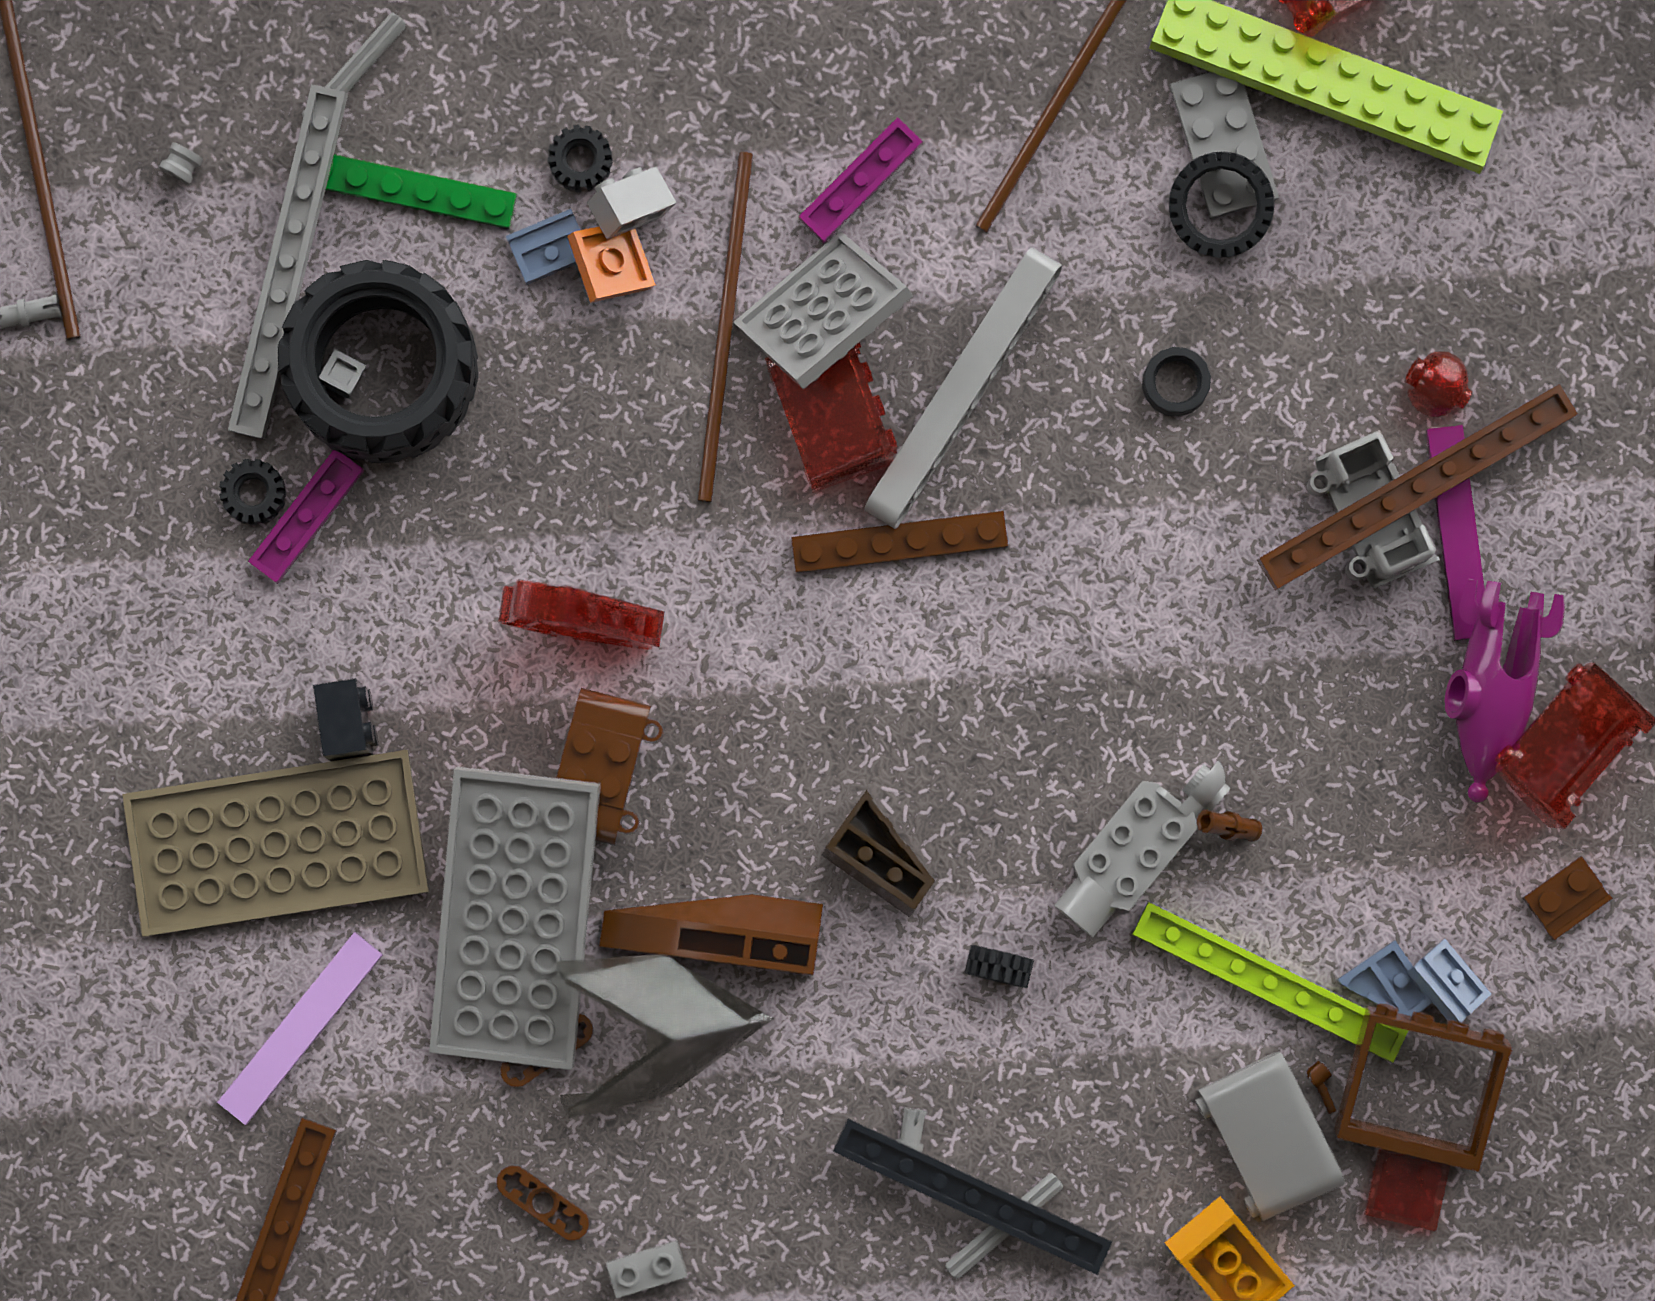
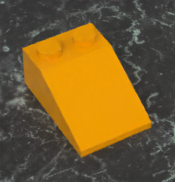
(1227, 1257)

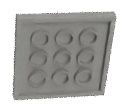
(823, 309)

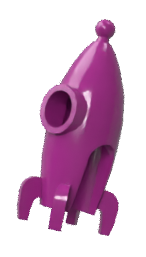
(1492, 700)

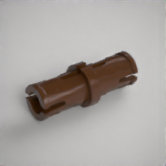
(1229, 825)

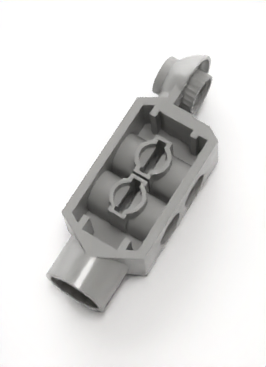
(1137, 848)

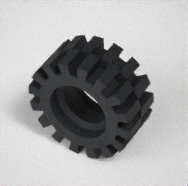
(580, 137)
(231, 491)
(999, 966)

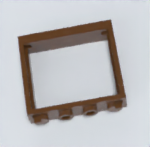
(1413, 1144)

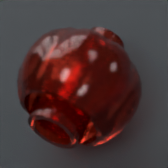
(1438, 384)

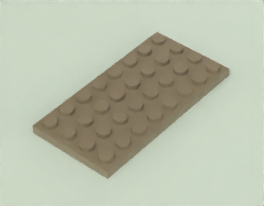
(275, 843)

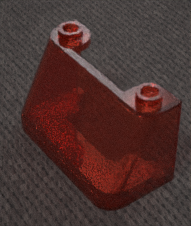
(1572, 743)

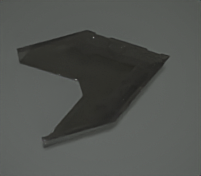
(684, 1018)

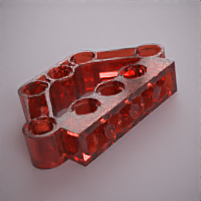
(579, 615)

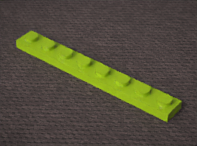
(1263, 979)

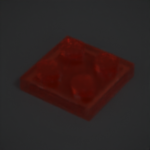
(1407, 1189)

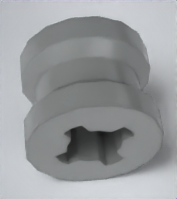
(181, 163)

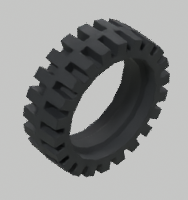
(1230, 246)

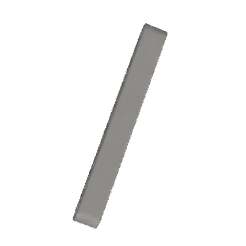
(963, 388)

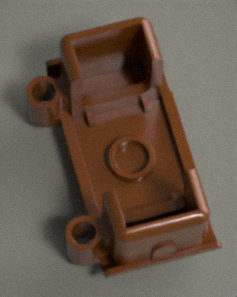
(605, 750)

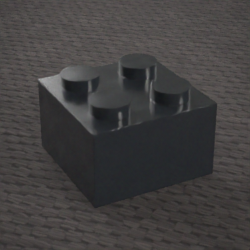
(344, 719)

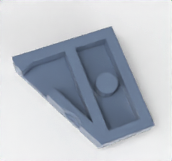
(1386, 981)

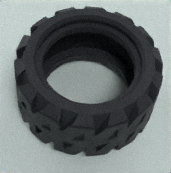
(337, 299)

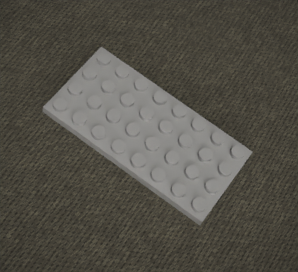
(511, 912)

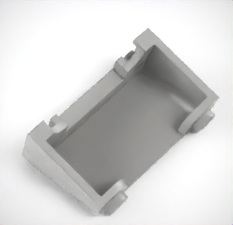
(1271, 1136)

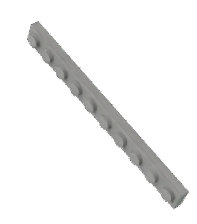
(288, 258)

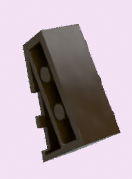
(878, 857)

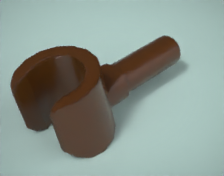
(1319, 1074)

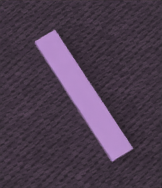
(300, 1028)

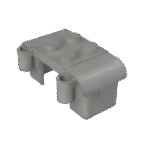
(1355, 473)

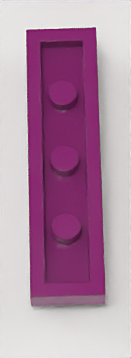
(860, 180)
(306, 516)

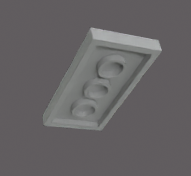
(1220, 119)

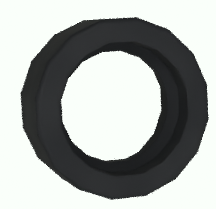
(1188, 357)

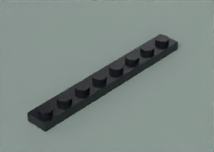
(972, 1196)

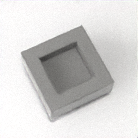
(342, 373)

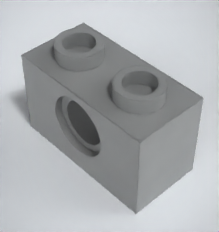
(646, 1269)

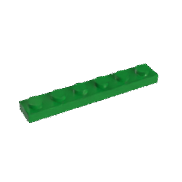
(421, 191)

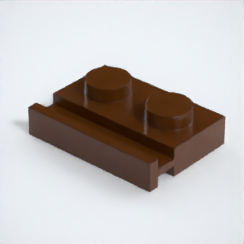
(1567, 898)

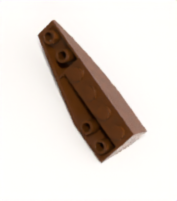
(724, 930)

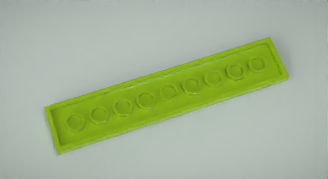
(1328, 81)

